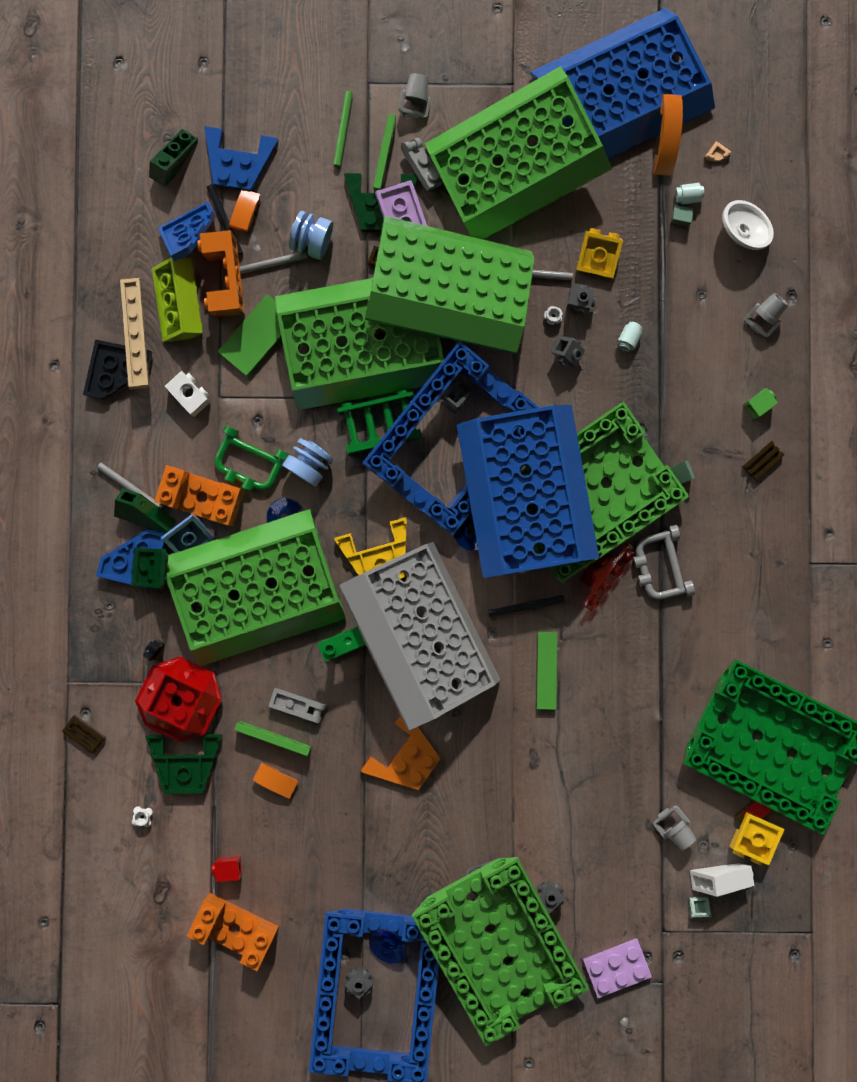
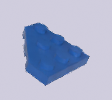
(184, 231)
(118, 563)

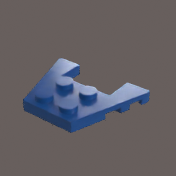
(236, 168)

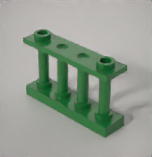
(356, 445)
(341, 643)

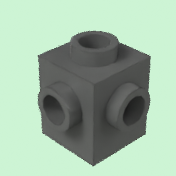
(581, 299)
(567, 351)
(556, 899)
(359, 975)

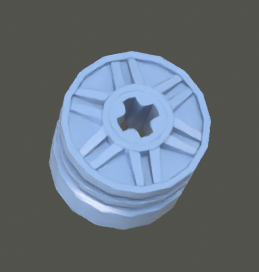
(311, 235)
(308, 462)

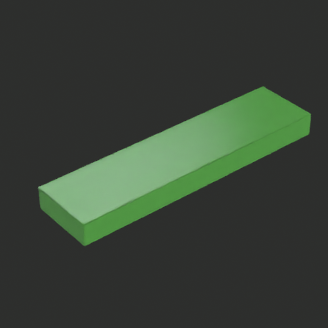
(384, 153)
(546, 670)
(273, 738)

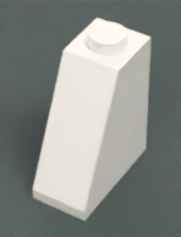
(722, 879)

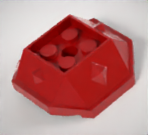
(199, 697)

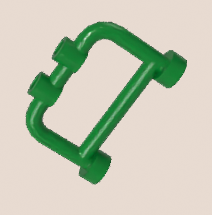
(231, 475)

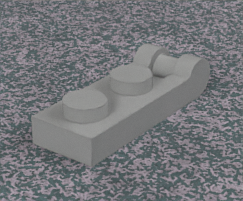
(421, 164)
(296, 705)

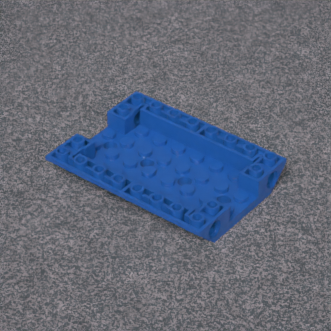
(634, 108)
(502, 493)

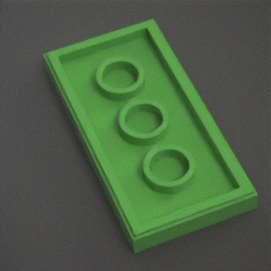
(253, 337)

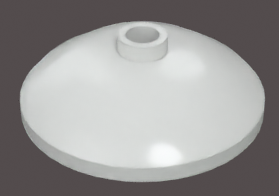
(747, 225)

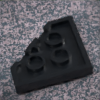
(107, 369)

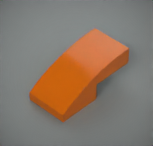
(244, 210)
(275, 780)

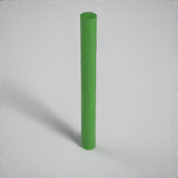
(343, 129)

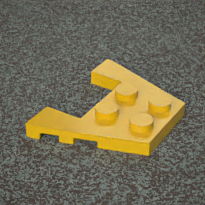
(376, 556)

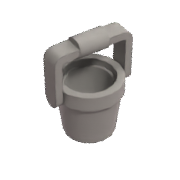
(415, 92)
(770, 311)
(678, 833)

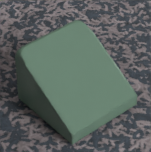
(682, 215)
(683, 472)
(699, 909)

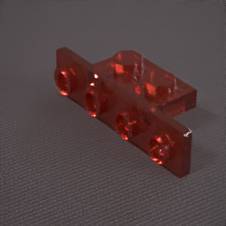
(602, 574)

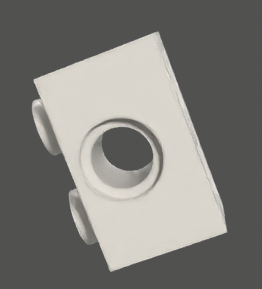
(178, 387)

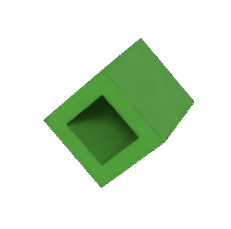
(761, 403)

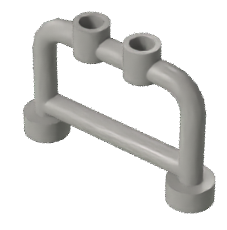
(645, 579)

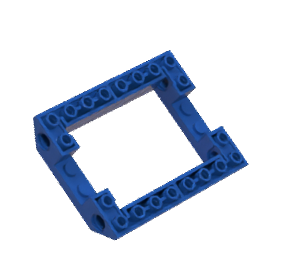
(472, 366)
(339, 1059)

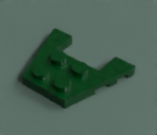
(366, 204)
(183, 772)

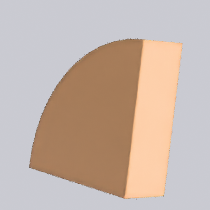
(717, 153)

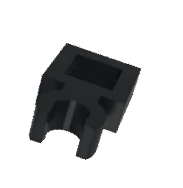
(153, 649)

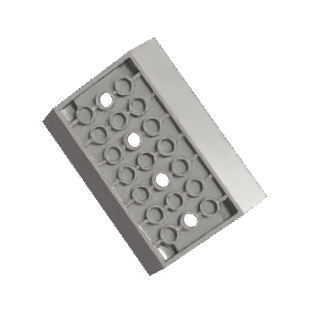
(405, 642)

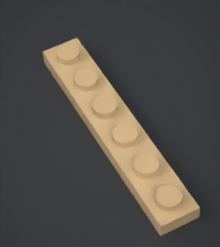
(134, 333)

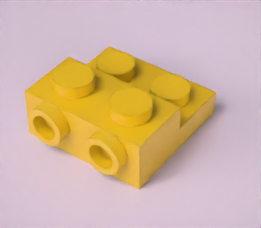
(599, 253)
(756, 839)

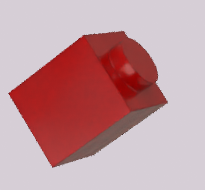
(227, 869)

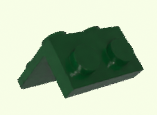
(149, 567)

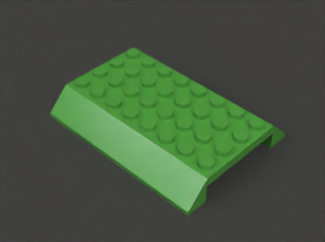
(450, 285)

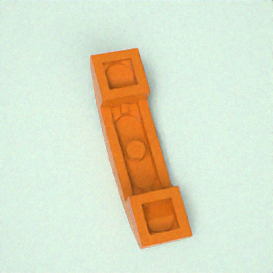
(670, 134)

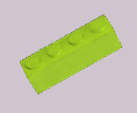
(177, 300)

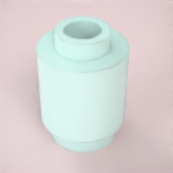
(689, 193)
(630, 336)

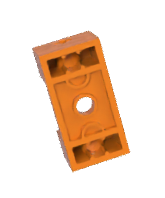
(223, 247)
(180, 491)
(214, 923)

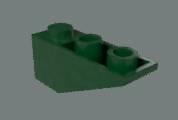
(171, 157)
(141, 511)

